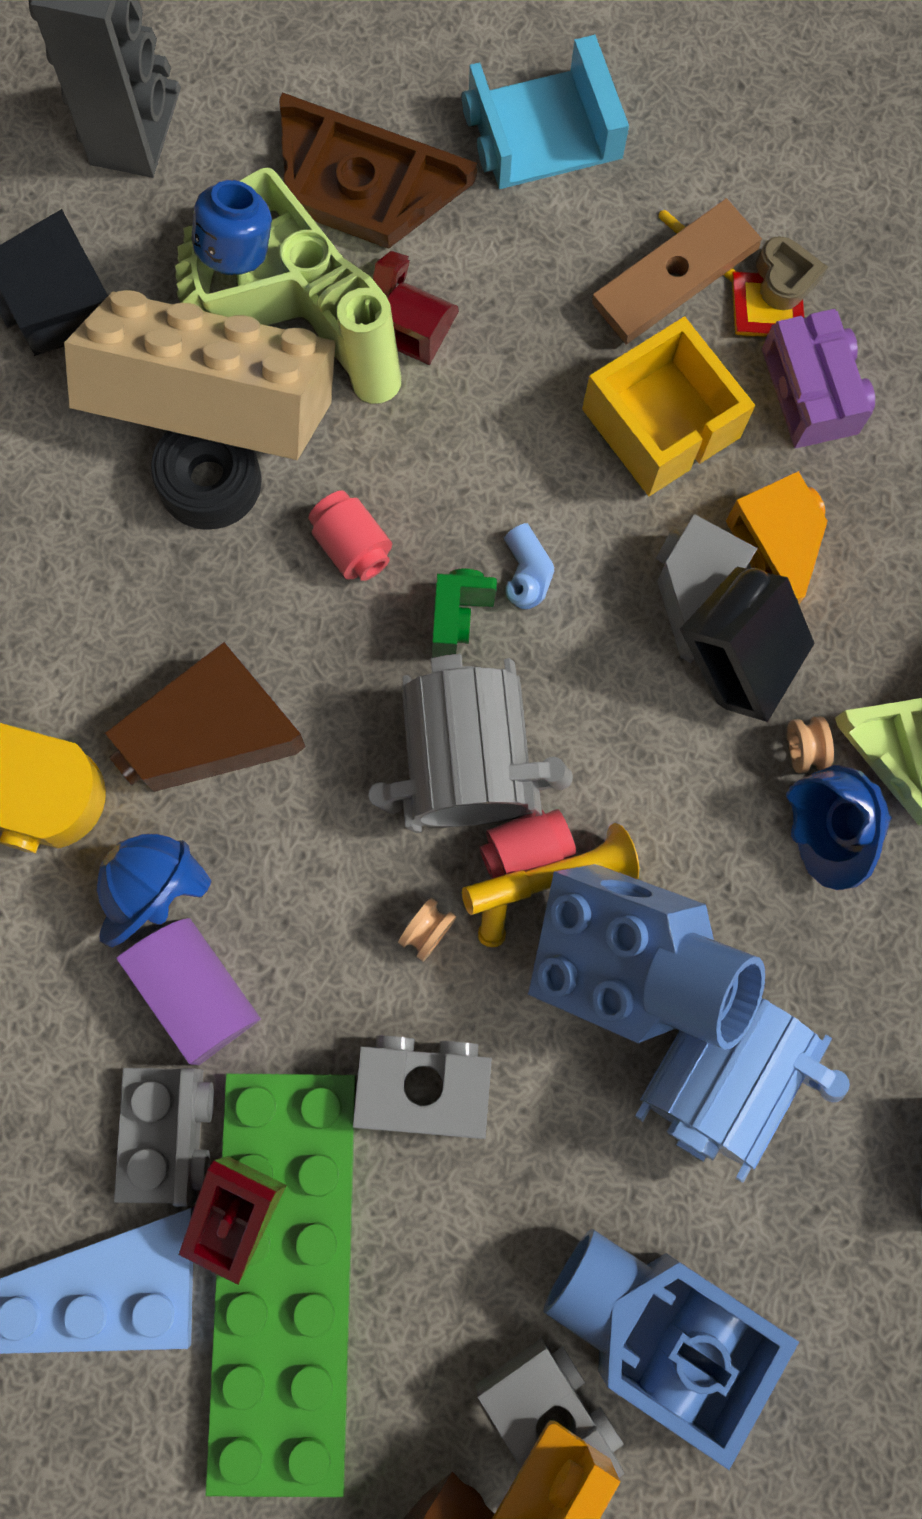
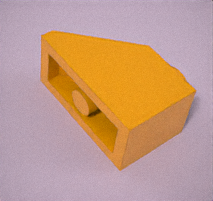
(785, 527)

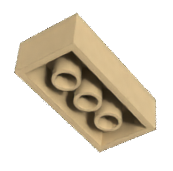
(200, 373)

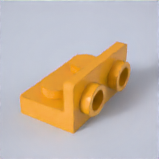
(560, 1480)

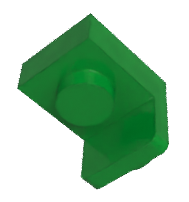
(453, 622)

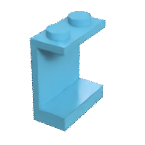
(549, 121)

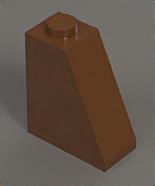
(203, 727)

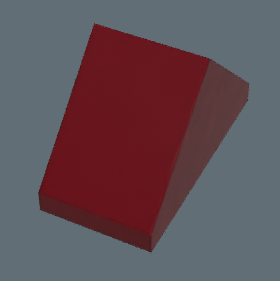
(230, 1218)

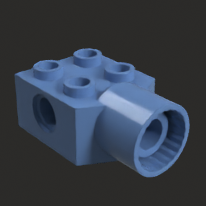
(641, 961)
(672, 1343)

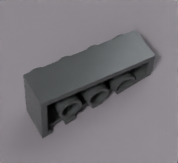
(110, 79)

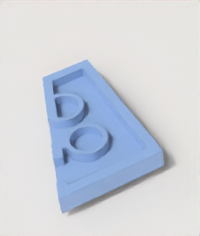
(104, 1296)

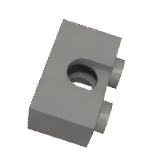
(382, 1096)
(532, 1385)

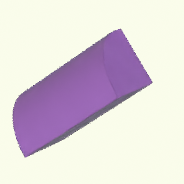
(188, 990)

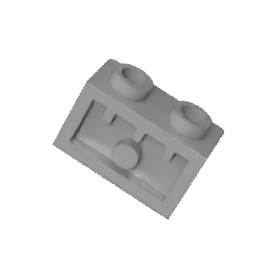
(161, 1135)

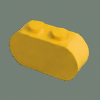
(46, 790)

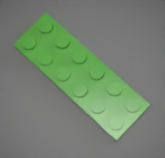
(286, 1324)

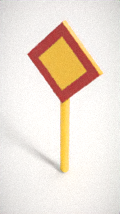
(751, 312)

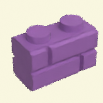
(818, 378)

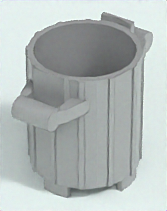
(467, 750)

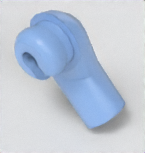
(533, 571)

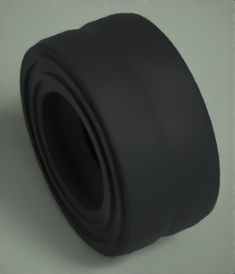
(211, 505)

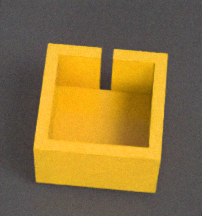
(666, 405)

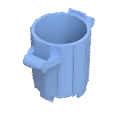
(739, 1094)

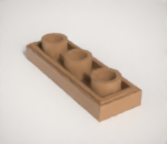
(697, 253)

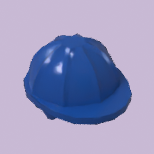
(838, 825)
(141, 882)

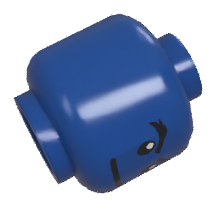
(231, 228)

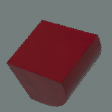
(420, 321)

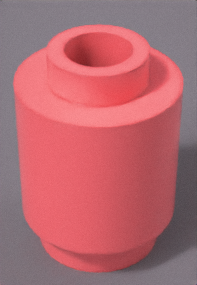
(350, 536)
(527, 843)

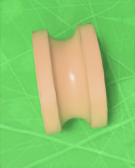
(810, 744)
(426, 929)

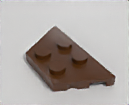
(365, 175)

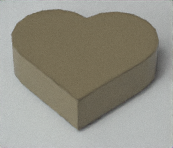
(787, 272)

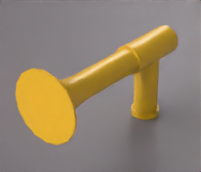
(494, 894)

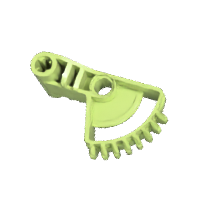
(309, 281)

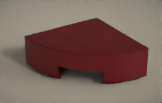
(390, 271)

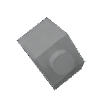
(695, 568)

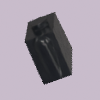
(47, 283)
(749, 641)

